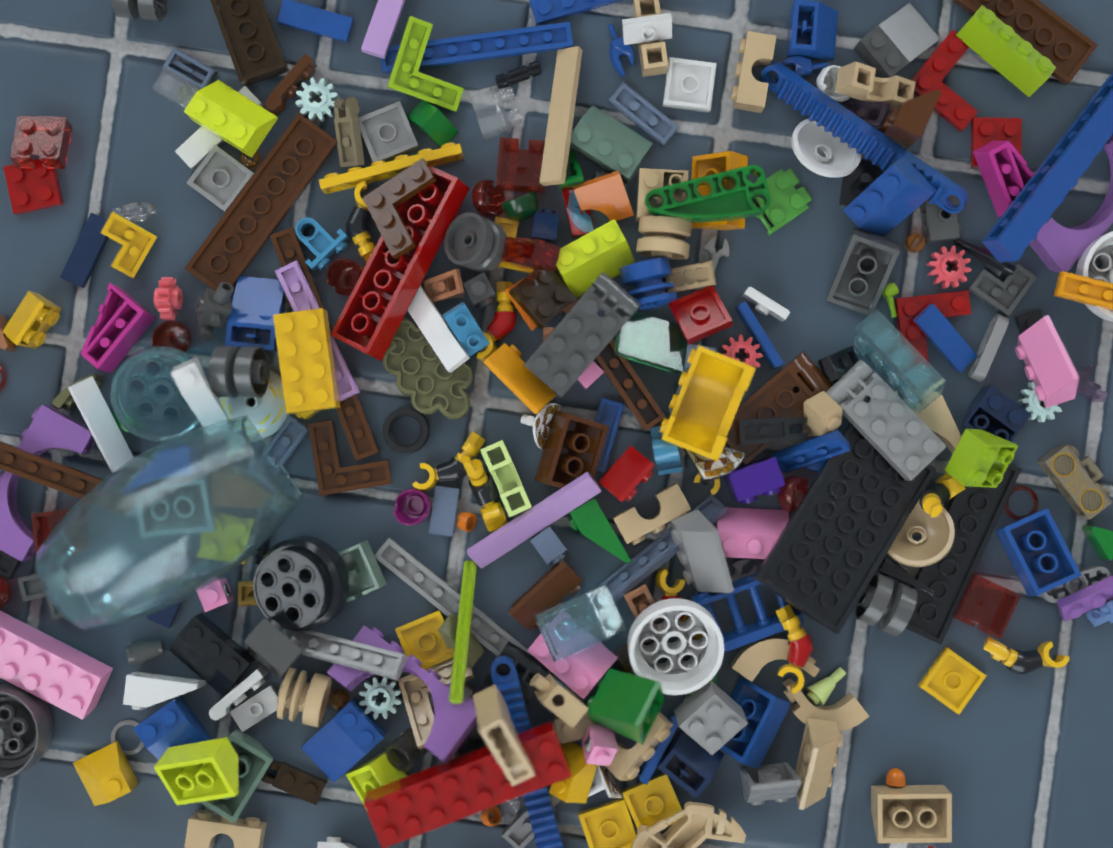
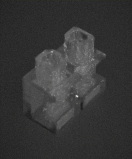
(490, 111)

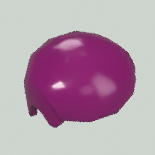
(412, 507)

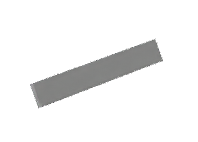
(349, 653)

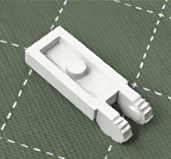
(237, 695)

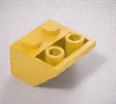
(32, 321)

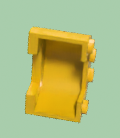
(706, 402)

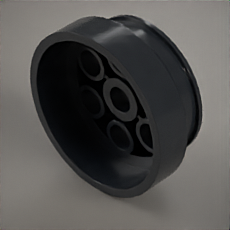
(327, 584)

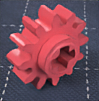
(958, 267)
(168, 298)
(746, 349)

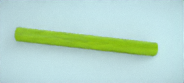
(463, 632)

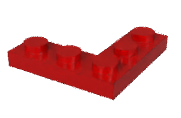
(930, 77)
(907, 308)

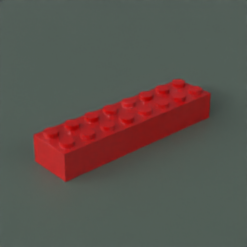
(391, 283)
(461, 788)

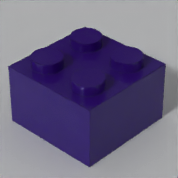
(755, 479)

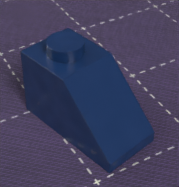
(546, 226)

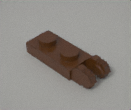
(290, 84)

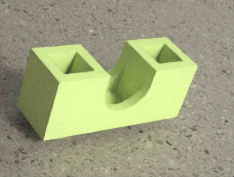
(506, 478)

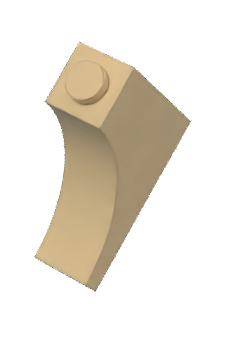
(941, 422)
(501, 736)

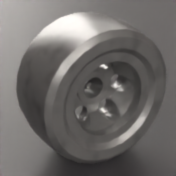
(32, 739)

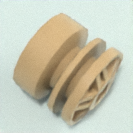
(304, 697)

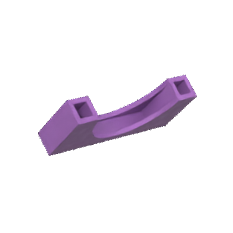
(1062, 246)
(47, 431)
(451, 721)

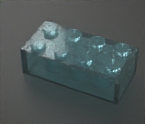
(897, 361)

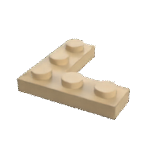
(418, 701)

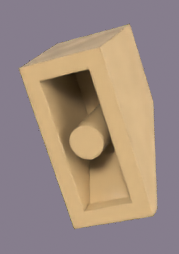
(822, 415)

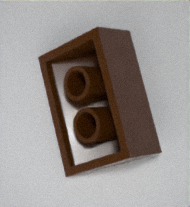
(910, 119)
(570, 449)
(546, 593)

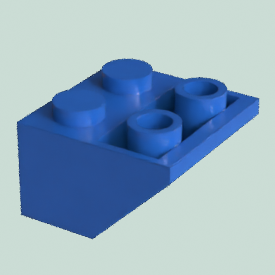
(811, 30)

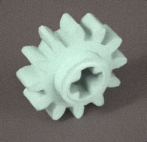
(312, 107)
(1033, 405)
(372, 701)

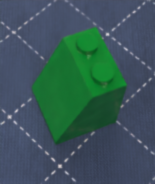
(626, 704)

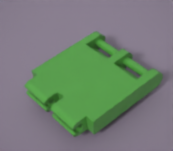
(785, 200)

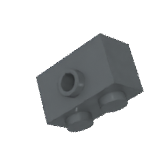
(939, 224)

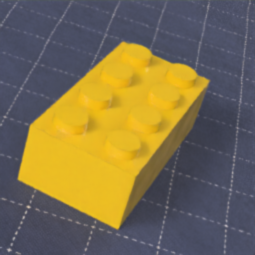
(306, 361)

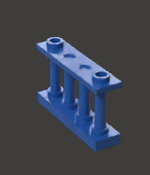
(743, 633)

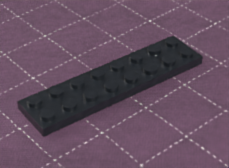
(974, 519)

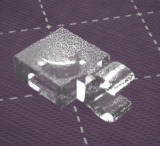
(137, 211)

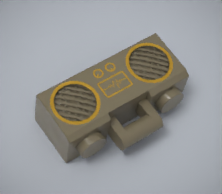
(1073, 482)

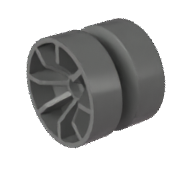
(148, 9)
(239, 371)
(886, 605)

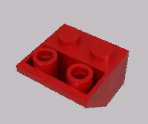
(626, 474)

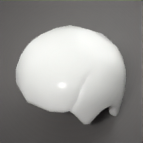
(827, 81)

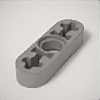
(988, 347)
(1088, 572)

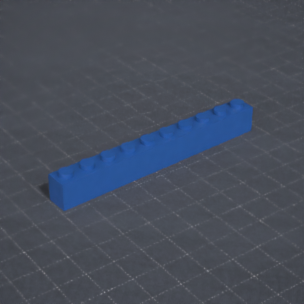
(1053, 178)

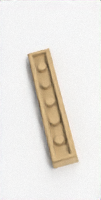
(561, 116)

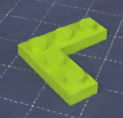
(405, 72)

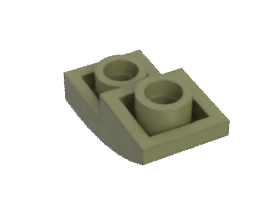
(65, 399)
(448, 633)

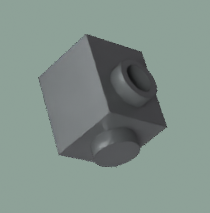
(480, 291)

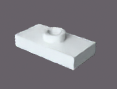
(647, 28)
(765, 305)
(255, 708)

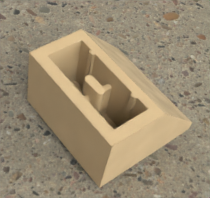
(655, 178)

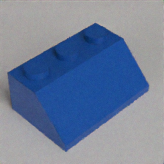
(890, 198)
(764, 717)

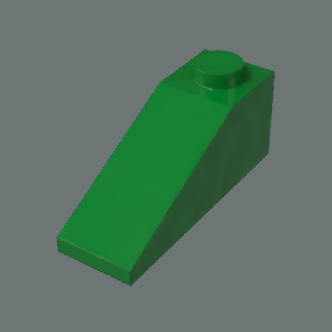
(595, 526)

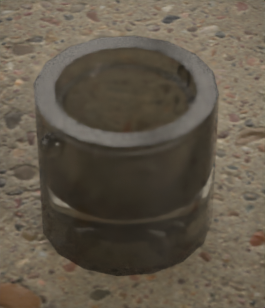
(404, 751)

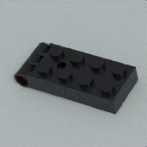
(527, 668)

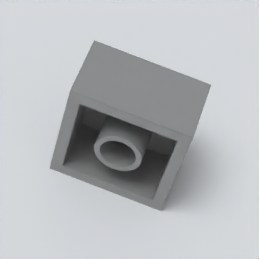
(710, 717)

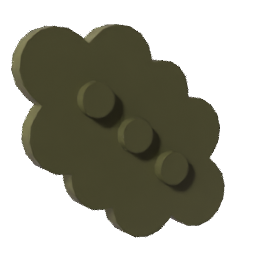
(424, 376)

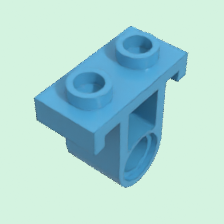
(320, 243)
(466, 329)
(665, 453)

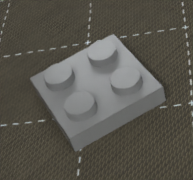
(387, 132)
(220, 178)

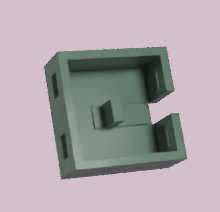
(362, 570)

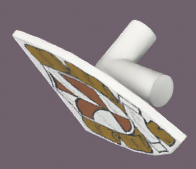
(541, 423)
(603, 780)

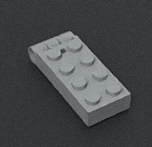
(885, 420)

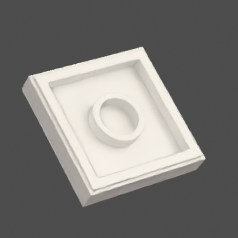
(689, 84)

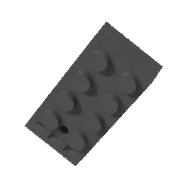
(582, 334)

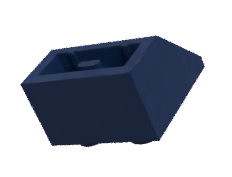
(995, 414)
(689, 763)

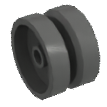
(474, 242)

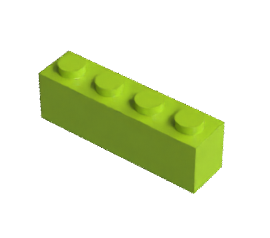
(1006, 51)

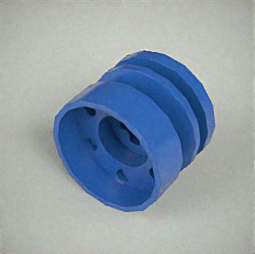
(648, 282)

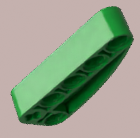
(720, 203)

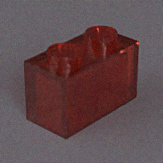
(530, 254)

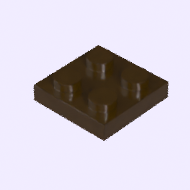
(542, 296)

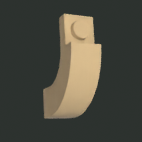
(755, 655)
(845, 712)

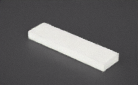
(202, 141)
(437, 331)
(101, 423)

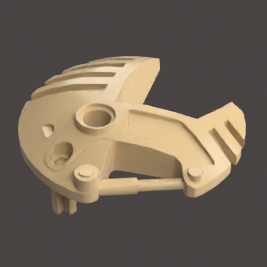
(692, 827)

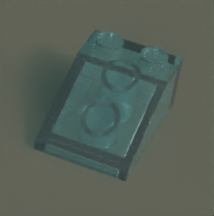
(580, 623)

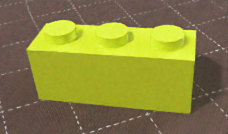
(231, 116)
(592, 254)
(199, 771)
(373, 774)

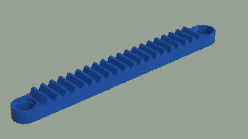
(857, 132)
(539, 801)

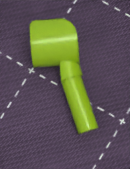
(889, 291)

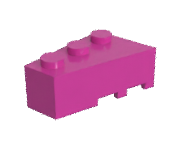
(1003, 172)
(116, 330)

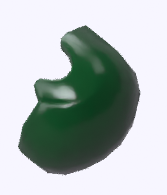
(521, 207)

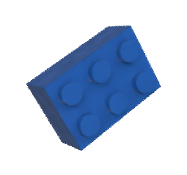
(1038, 552)

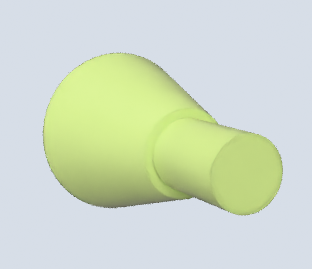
(821, 690)

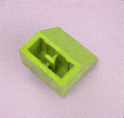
(980, 459)

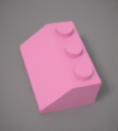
(1047, 363)
(750, 531)
(578, 670)

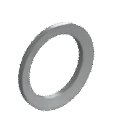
(126, 722)

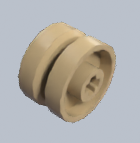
(664, 237)

